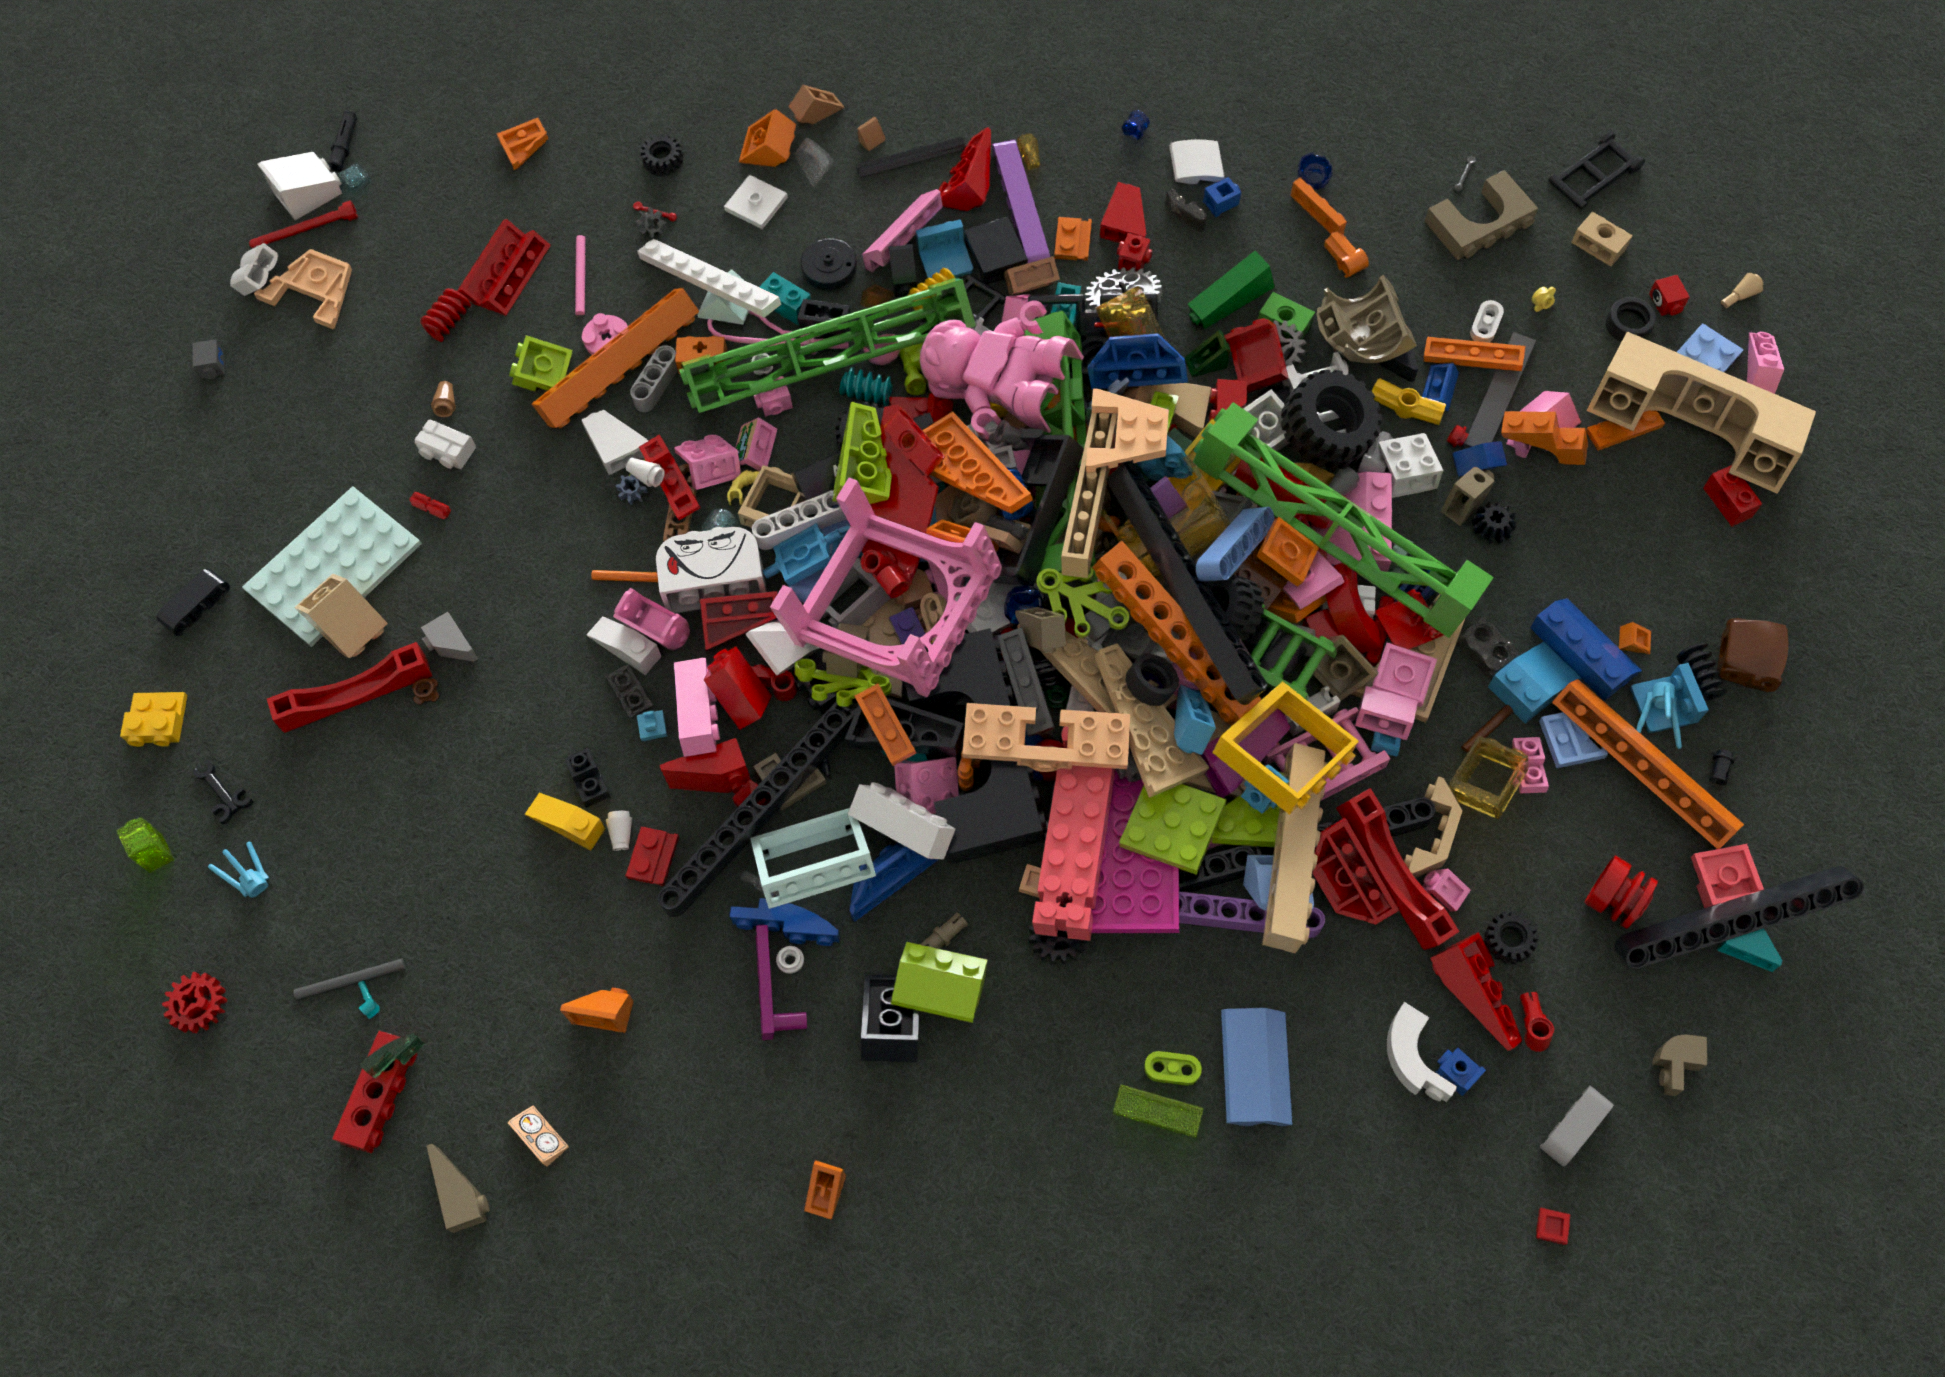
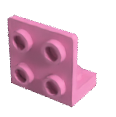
(710, 461)
(927, 781)

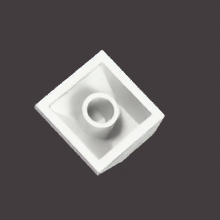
(777, 647)

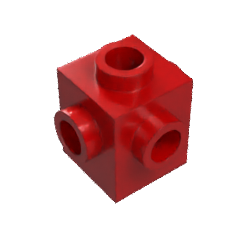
(1134, 252)

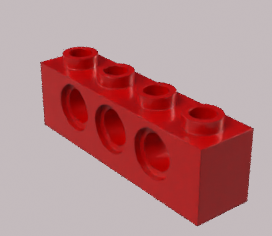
(361, 1102)

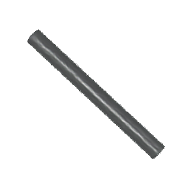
(349, 979)

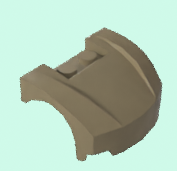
(1367, 326)

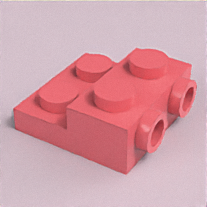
(1725, 874)

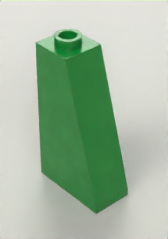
(1232, 291)

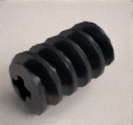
(1701, 670)

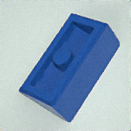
(1441, 383)

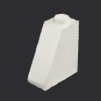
(613, 440)

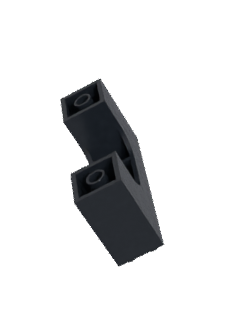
(1005, 809)

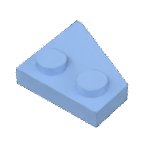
(1568, 741)

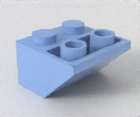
(1258, 879)

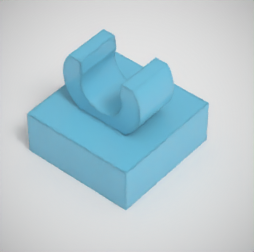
(651, 725)

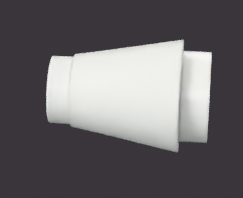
(647, 472)
(619, 829)

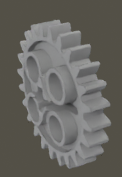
(1127, 280)

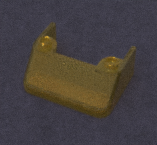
(1196, 525)

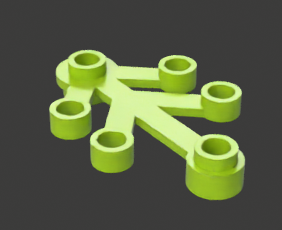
(1077, 597)
(806, 670)

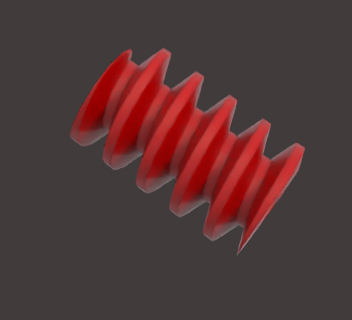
(443, 312)

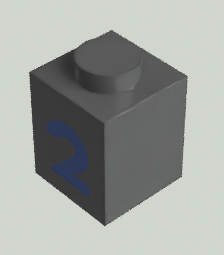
(208, 359)

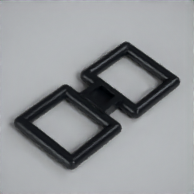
(1086, 318)

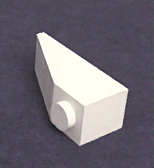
(626, 644)

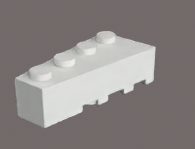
(902, 820)

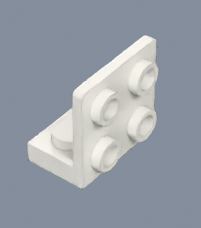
(1411, 464)

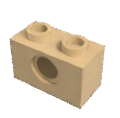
(1601, 239)

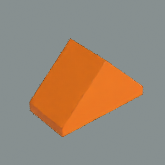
(824, 1189)

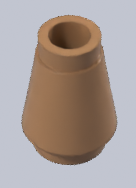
(443, 401)

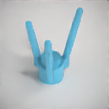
(1664, 698)
(252, 881)

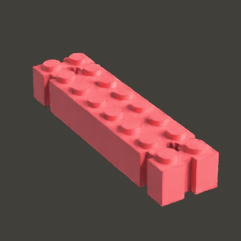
(1073, 850)

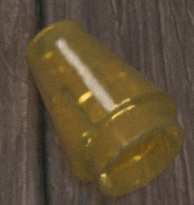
(1029, 151)

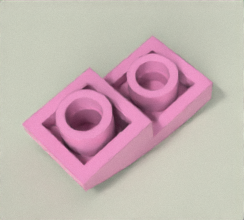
(1535, 779)

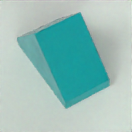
(1753, 948)

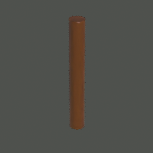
(1489, 727)

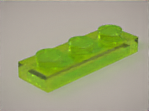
(1158, 1111)

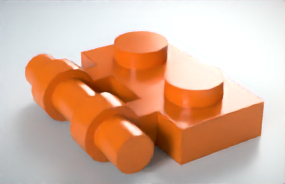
(966, 772)

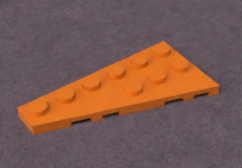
(973, 466)

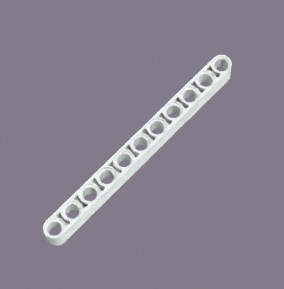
(818, 505)

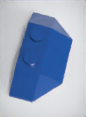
(1140, 358)
(893, 870)

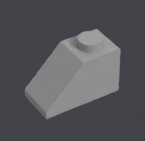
(447, 639)

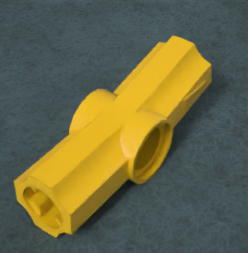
(1418, 407)

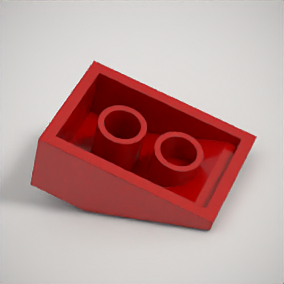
(710, 772)

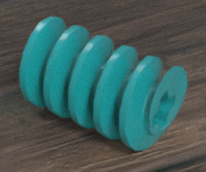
(866, 387)

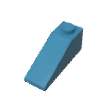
(1192, 721)

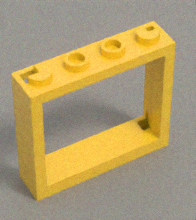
(1307, 717)

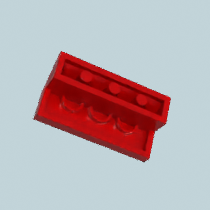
(504, 268)

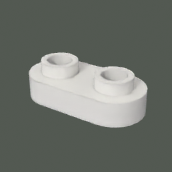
(1486, 323)

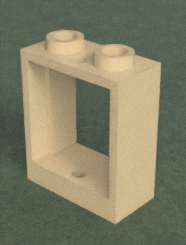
(767, 475)

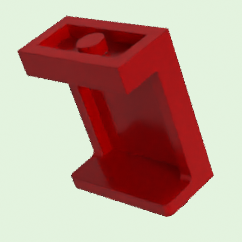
(1257, 354)

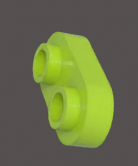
(1172, 1068)

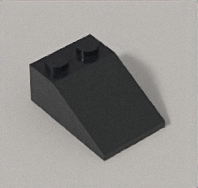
(887, 1029)

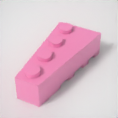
(695, 708)

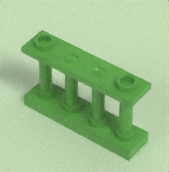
(1274, 676)

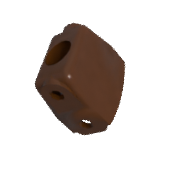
(1753, 653)

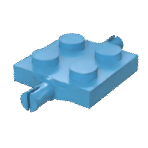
(802, 554)

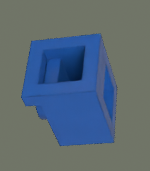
(1222, 196)
(1462, 1080)

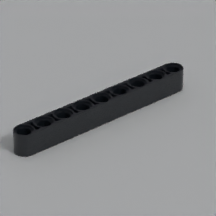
(1738, 917)

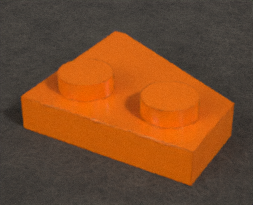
(522, 141)

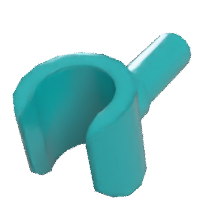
(370, 1007)

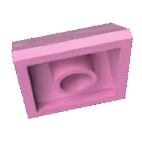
(1556, 402)

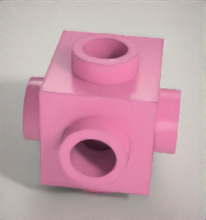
(774, 400)

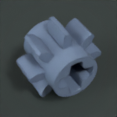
(627, 493)

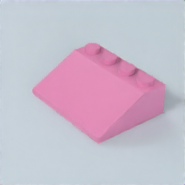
(1375, 498)

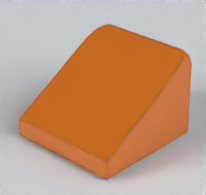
(1635, 638)

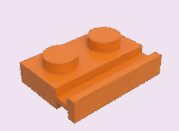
(1072, 239)

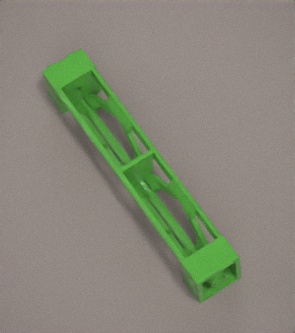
(1233, 438)

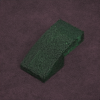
(401, 1049)

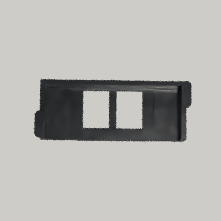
(1052, 465)

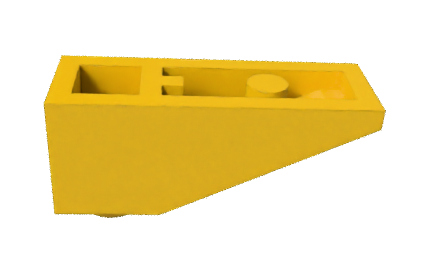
(566, 820)

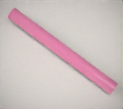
(580, 276)

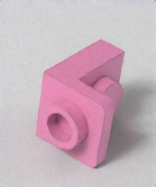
(1446, 888)

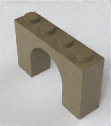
(1466, 237)

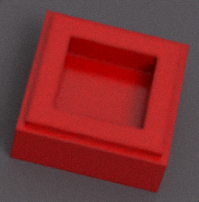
(1553, 1226)

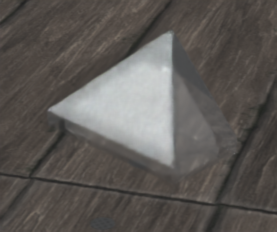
(813, 160)

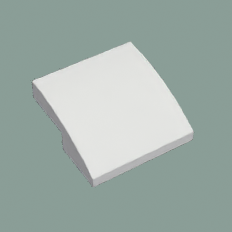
(1196, 161)

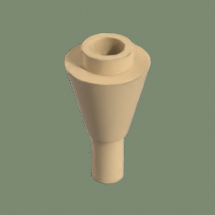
(1749, 286)

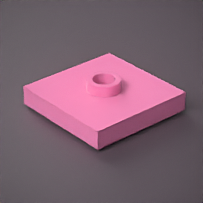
(1319, 580)
(1404, 673)

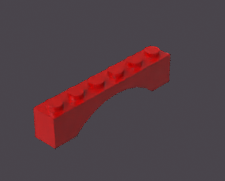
(308, 705)
(1420, 910)

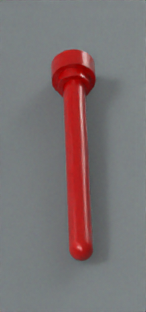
(346, 211)

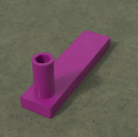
(769, 1021)

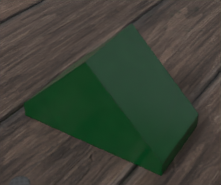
(1209, 356)

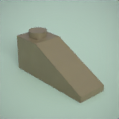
(459, 1199)

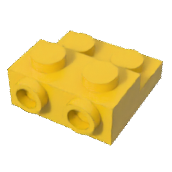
(154, 718)

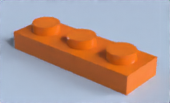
(1317, 207)
(1610, 433)
(885, 724)

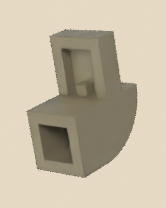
(1678, 1054)

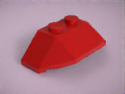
(1350, 877)

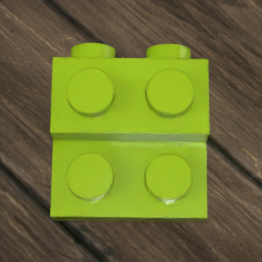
(539, 364)

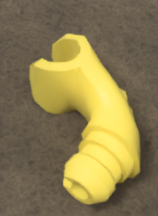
(744, 479)

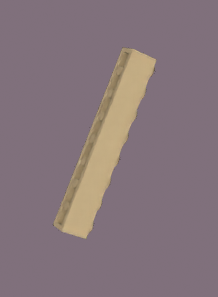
(1088, 500)
(1294, 856)

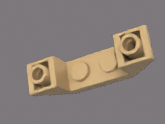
(1422, 861)

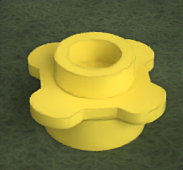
(1543, 298)

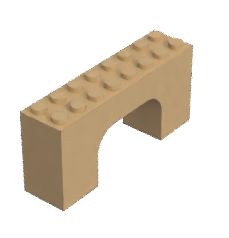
(1758, 424)

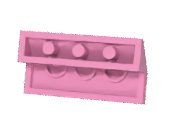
(902, 229)

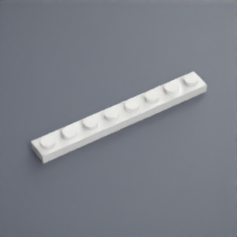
(709, 278)

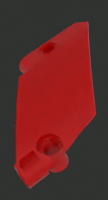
(909, 501)

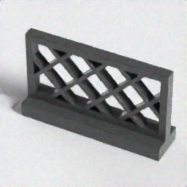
(1026, 681)

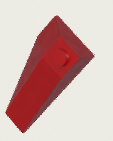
(971, 175)
(1467, 975)

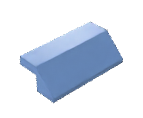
(1256, 1067)

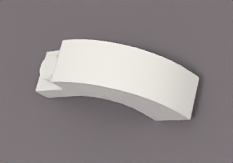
(1405, 1058)

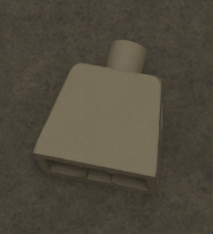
(1475, 485)

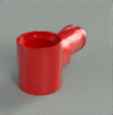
(1536, 1021)

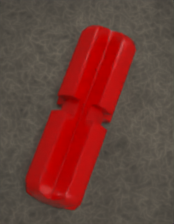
(435, 507)

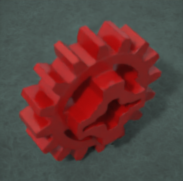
(194, 1014)

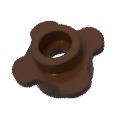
(422, 685)

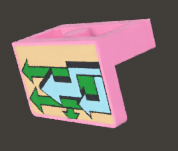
(755, 443)

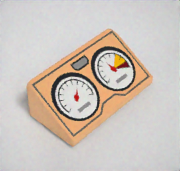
(538, 1135)

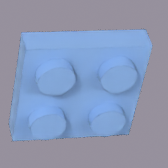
(1710, 349)

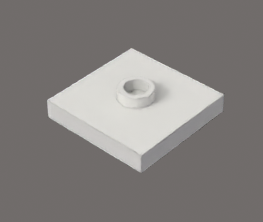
(755, 202)

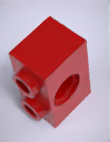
(1732, 496)

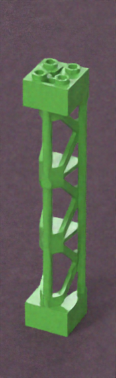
(706, 381)
(1063, 417)

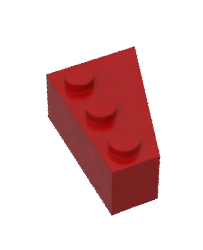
(734, 615)

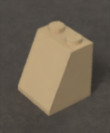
(342, 615)

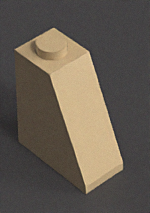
(1191, 405)

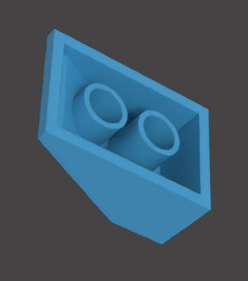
(1532, 681)

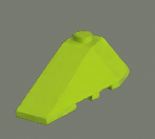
(863, 455)

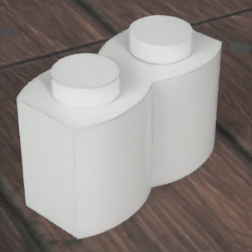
(254, 269)

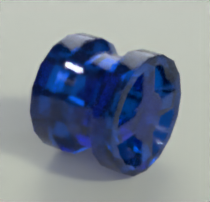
(1135, 125)

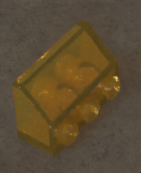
(1128, 315)

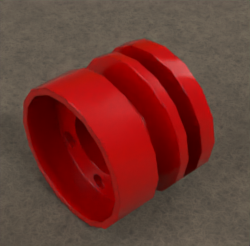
(1621, 892)

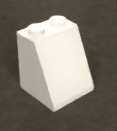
(301, 182)

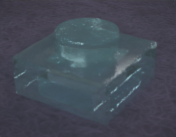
(354, 177)

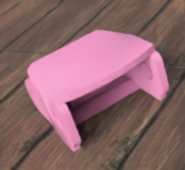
(652, 620)

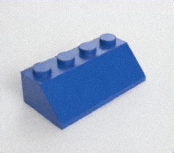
(1584, 648)

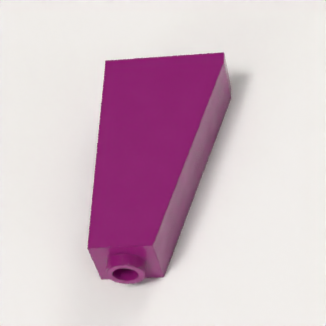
(1257, 744)

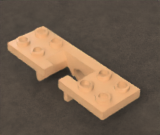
(1092, 740)

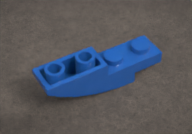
(796, 922)

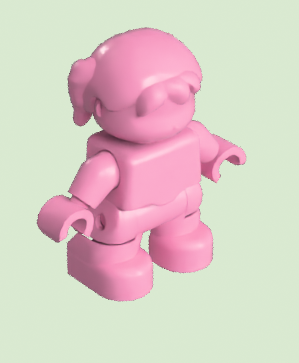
(996, 367)

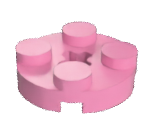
(598, 326)

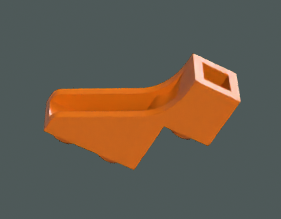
(1543, 431)

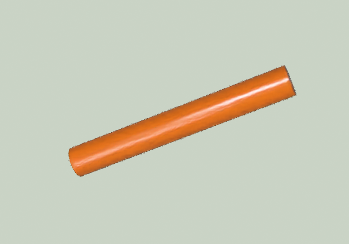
(624, 576)

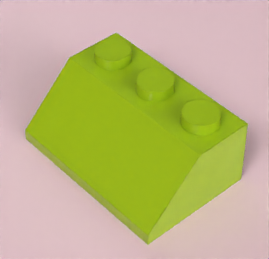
(939, 982)

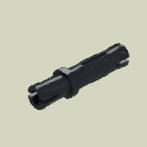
(340, 147)

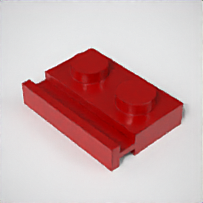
(652, 856)

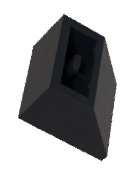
(1274, 649)

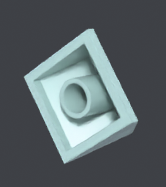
(721, 309)

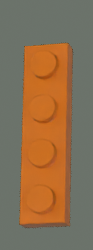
(1474, 353)

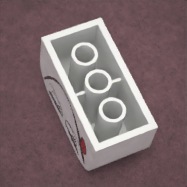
(708, 566)

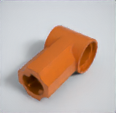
(1347, 257)

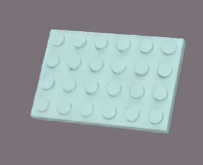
(346, 540)

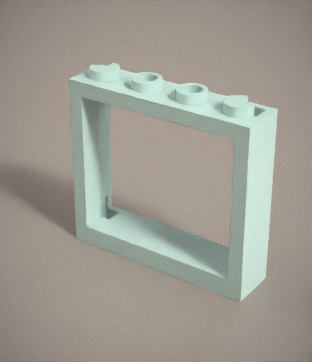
(818, 876)

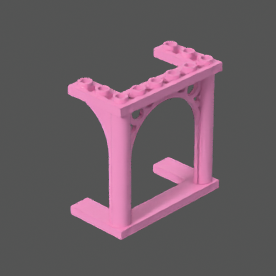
(910, 660)

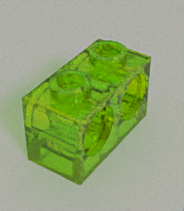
(145, 844)

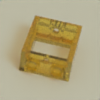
(1479, 798)

